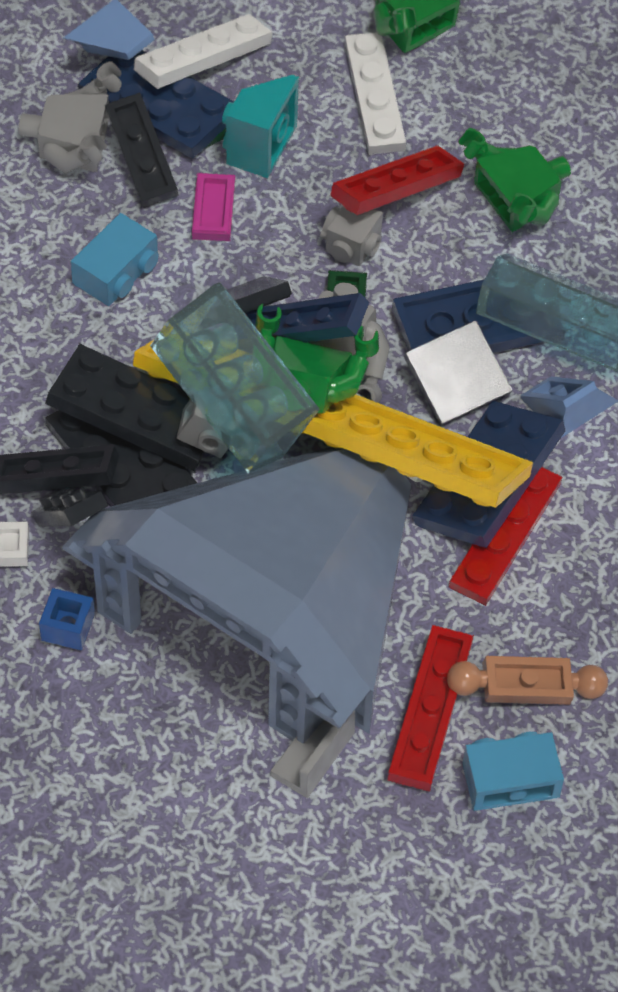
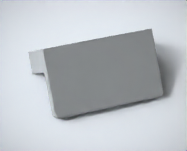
(307, 763)

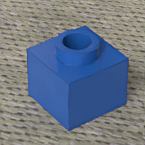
(67, 619)

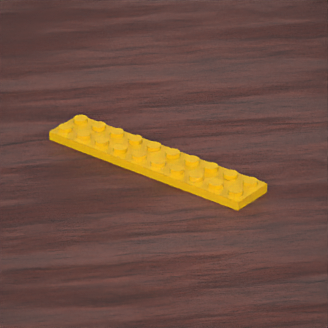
(404, 444)

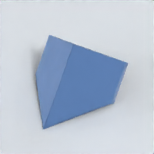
(112, 33)
(569, 400)

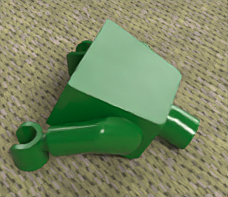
(414, 21)
(516, 180)
(322, 371)

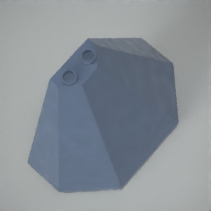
(278, 559)

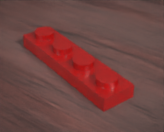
(396, 180)
(486, 567)
(429, 710)

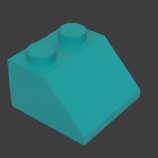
(261, 124)

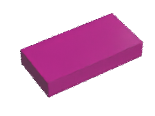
(213, 207)

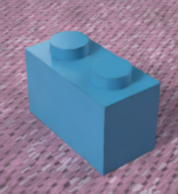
(115, 259)
(512, 770)

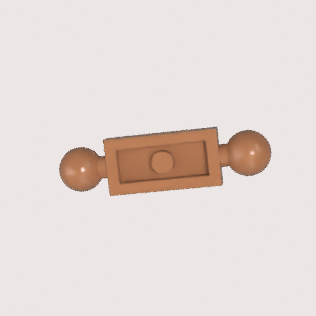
(527, 680)

